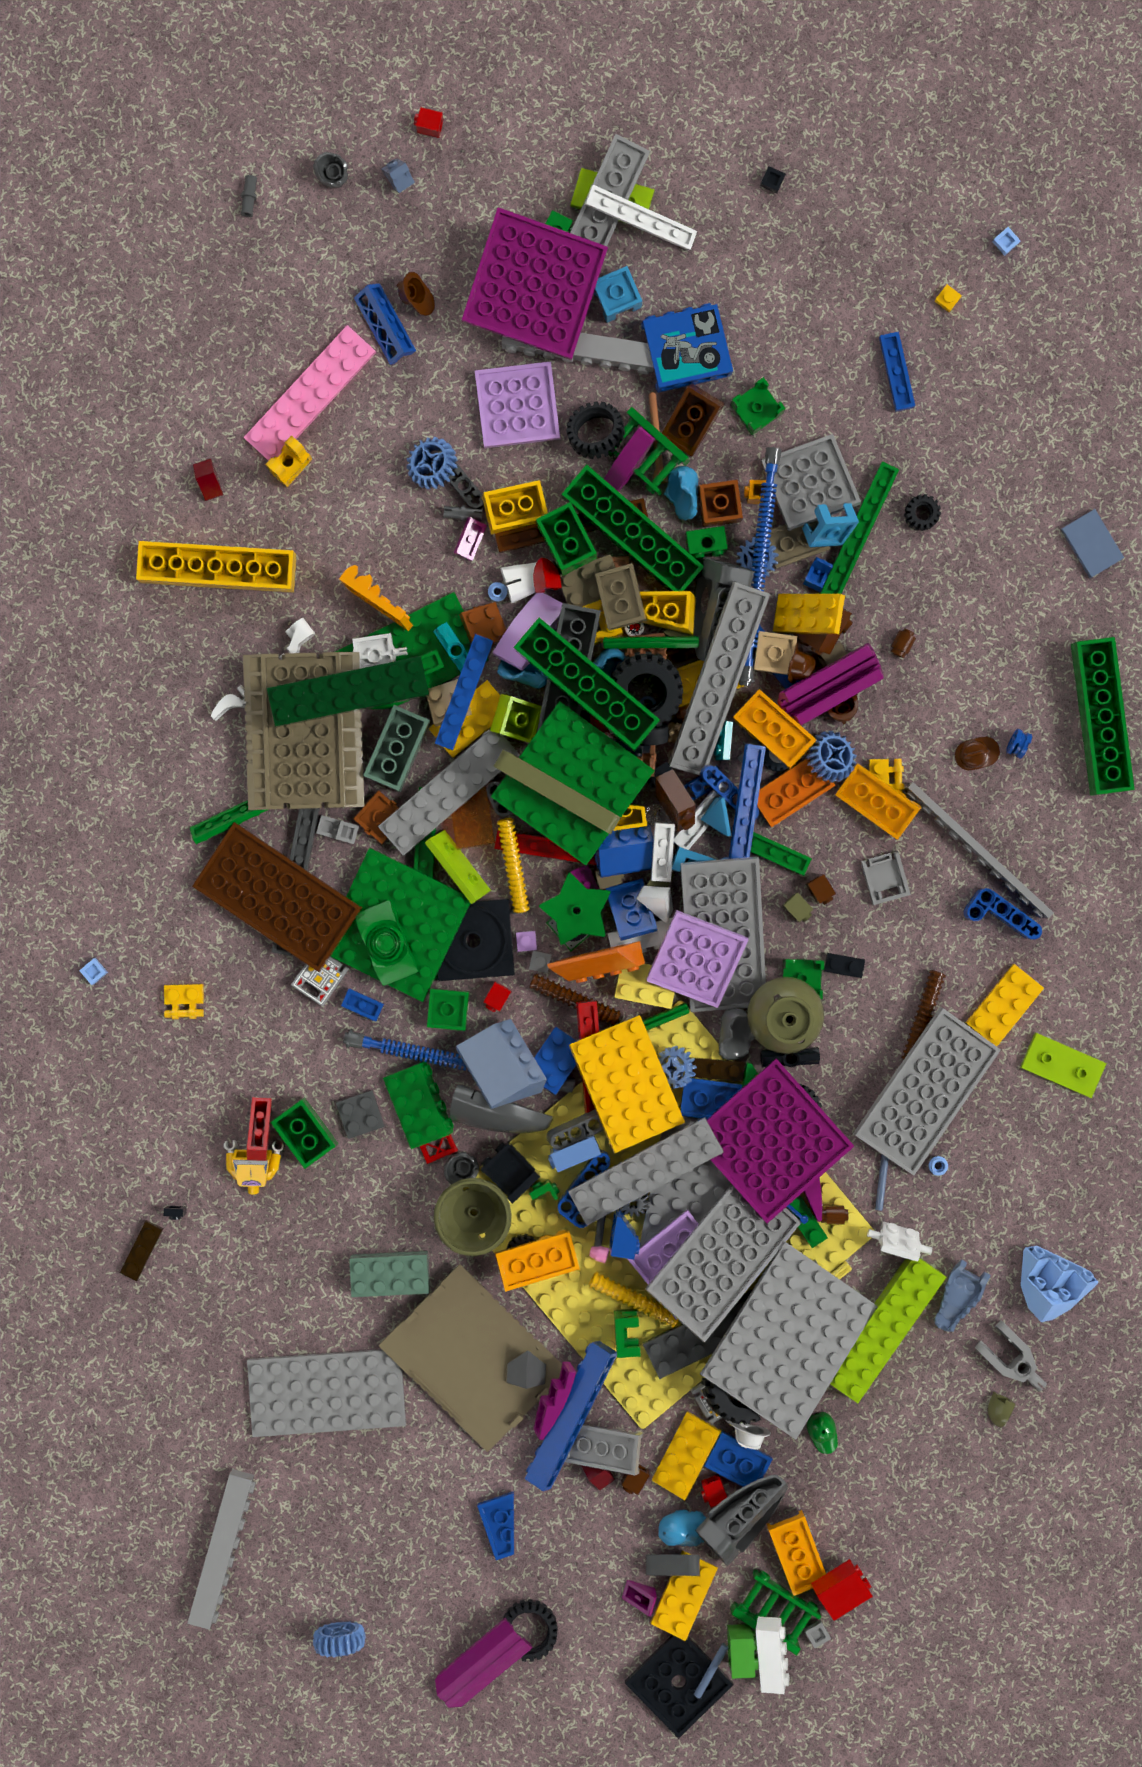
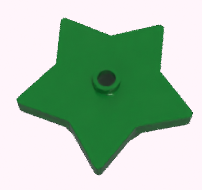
(577, 895)

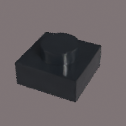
(772, 179)
(175, 1212)

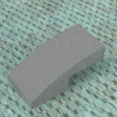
(337, 829)

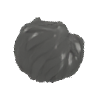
(331, 169)
(460, 1167)

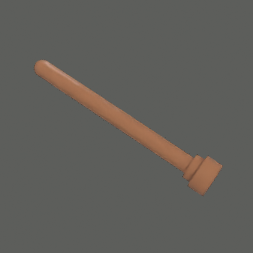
(655, 422)

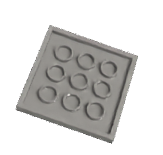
(812, 477)

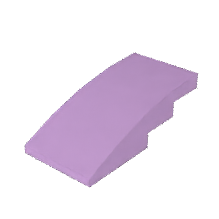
(539, 606)

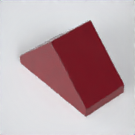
(207, 479)
(598, 1477)

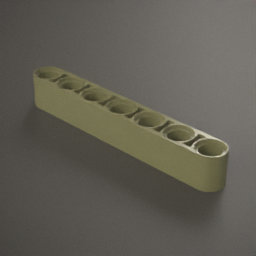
(557, 791)

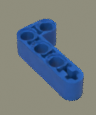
(1005, 916)
(572, 1213)

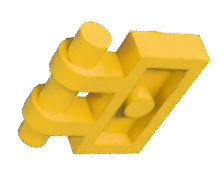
(881, 769)
(184, 994)

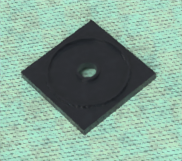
(495, 952)
(671, 1704)

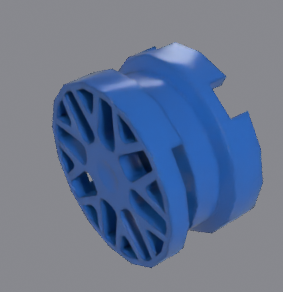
(1019, 743)

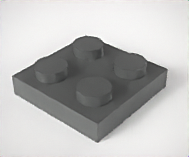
(360, 1114)

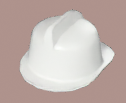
(749, 1435)

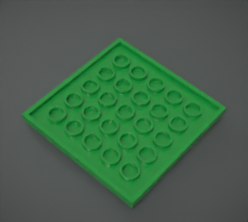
(584, 761)
(425, 909)

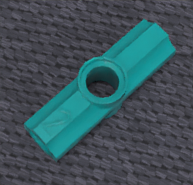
(449, 640)

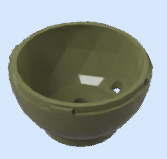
(768, 1016)
(460, 1228)

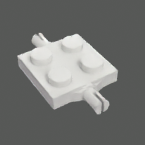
(377, 650)
(899, 1241)

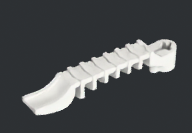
(299, 634)

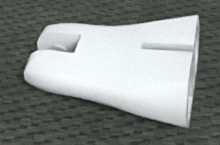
(519, 580)

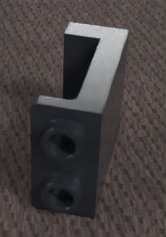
(510, 1171)

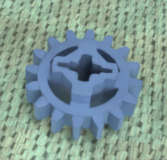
(747, 551)
(681, 1061)

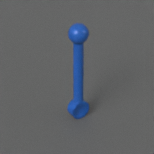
(803, 1218)

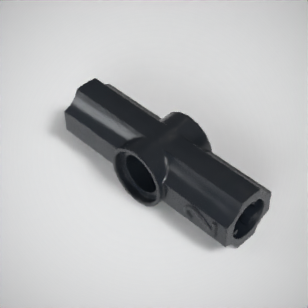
(804, 1057)

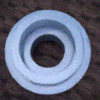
(501, 596)
(944, 1165)

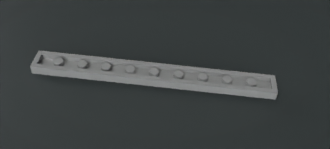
(972, 845)

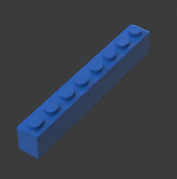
(562, 1435)

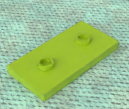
(640, 195)
(457, 866)
(1063, 1065)

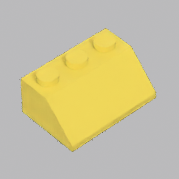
(635, 988)

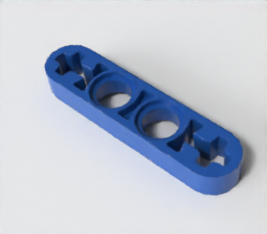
(731, 790)

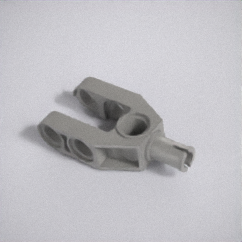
(1012, 1369)

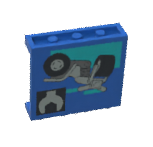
(687, 347)

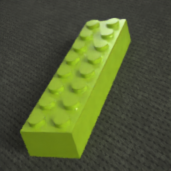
(895, 1314)

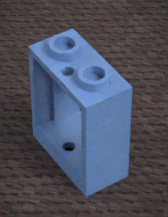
(574, 1154)

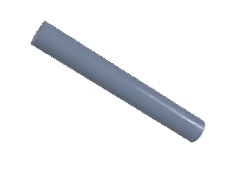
(881, 1183)
(711, 1670)

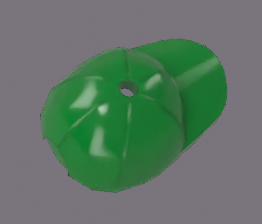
(827, 1441)

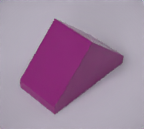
(640, 1596)

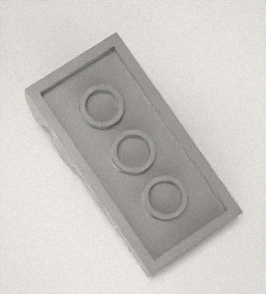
(607, 1449)

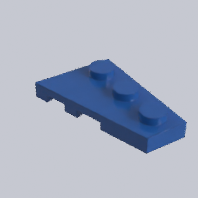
(499, 1523)

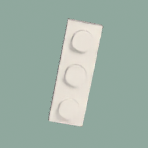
(662, 852)

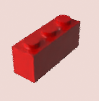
(259, 1129)

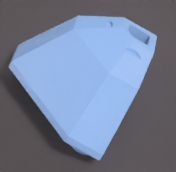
(1052, 1283)

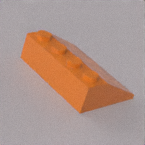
(600, 962)

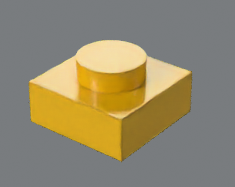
(948, 298)

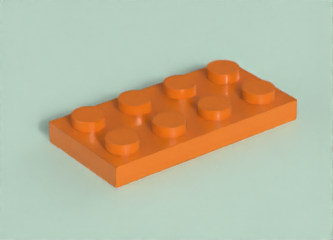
(790, 792)

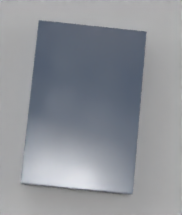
(1092, 543)

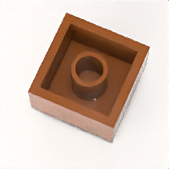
(720, 503)

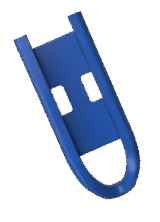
(698, 787)

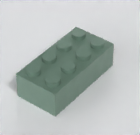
(397, 748)
(389, 1274)

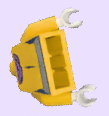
(251, 1172)

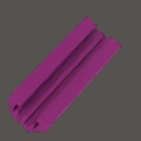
(831, 685)
(480, 1664)

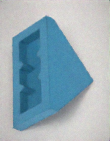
(717, 816)

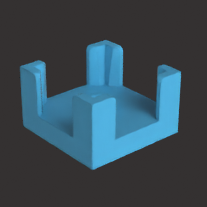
(617, 293)
(831, 530)
(682, 854)

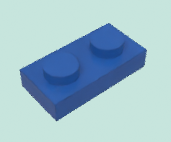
(362, 1004)

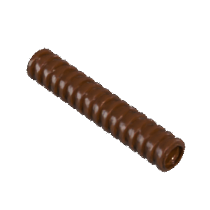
(570, 997)
(925, 1008)

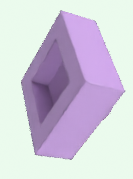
(526, 941)

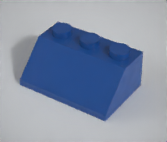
(625, 852)
(623, 1239)

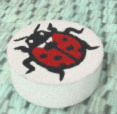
(634, 629)

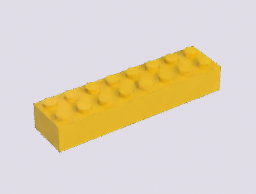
(216, 566)

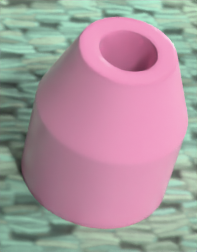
(599, 1253)

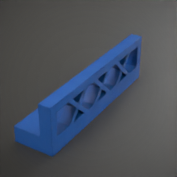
(386, 320)

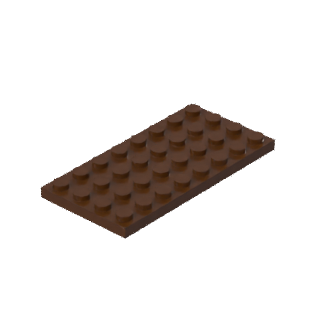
(277, 897)

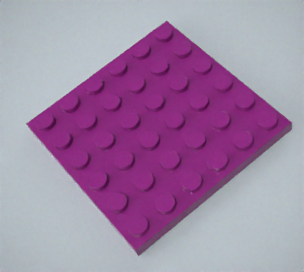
(534, 283)
(774, 1140)

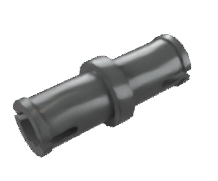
(249, 196)
(462, 513)

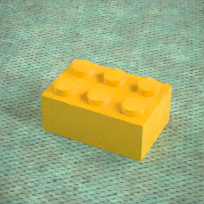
(514, 506)

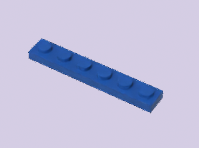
(464, 692)
(747, 801)

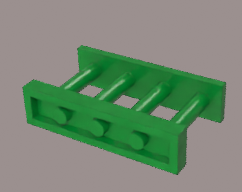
(663, 445)
(742, 1611)

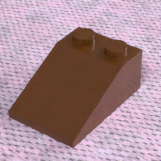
(692, 419)

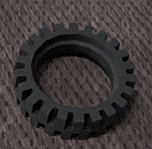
(588, 413)
(550, 1619)

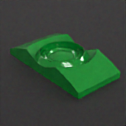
(386, 943)

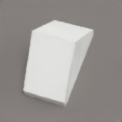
(657, 900)

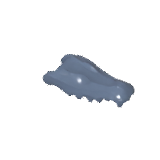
(961, 1294)

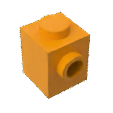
(753, 491)

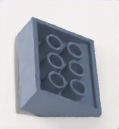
(502, 1064)

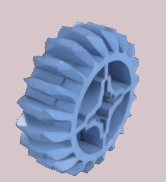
(442, 463)
(841, 762)
(339, 1639)

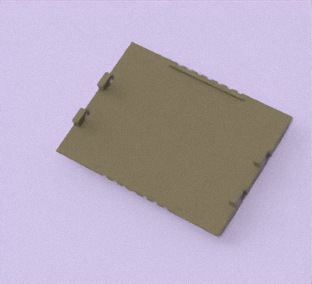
(306, 759)
(460, 1352)

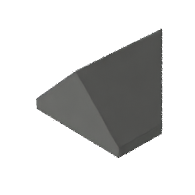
(526, 1371)

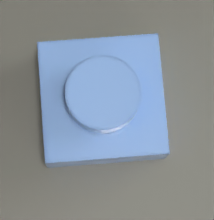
(1006, 241)
(93, 971)

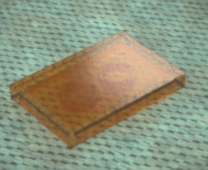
(473, 822)

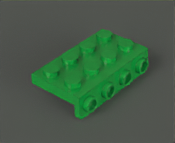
(418, 1105)

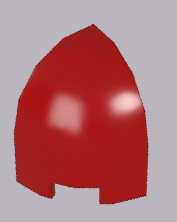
(546, 576)

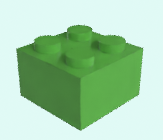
(742, 1651)

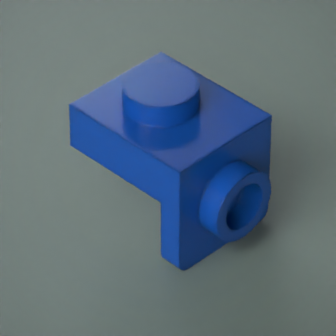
(817, 574)

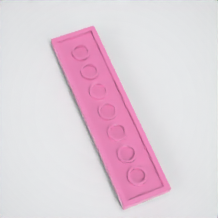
(310, 393)

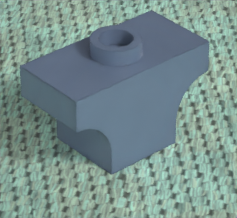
(398, 175)

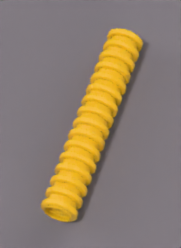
(513, 865)
(632, 1299)

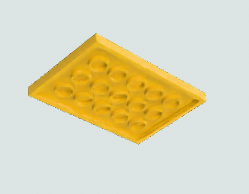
(626, 1084)

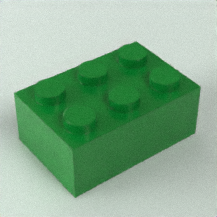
(566, 538)
(304, 1133)

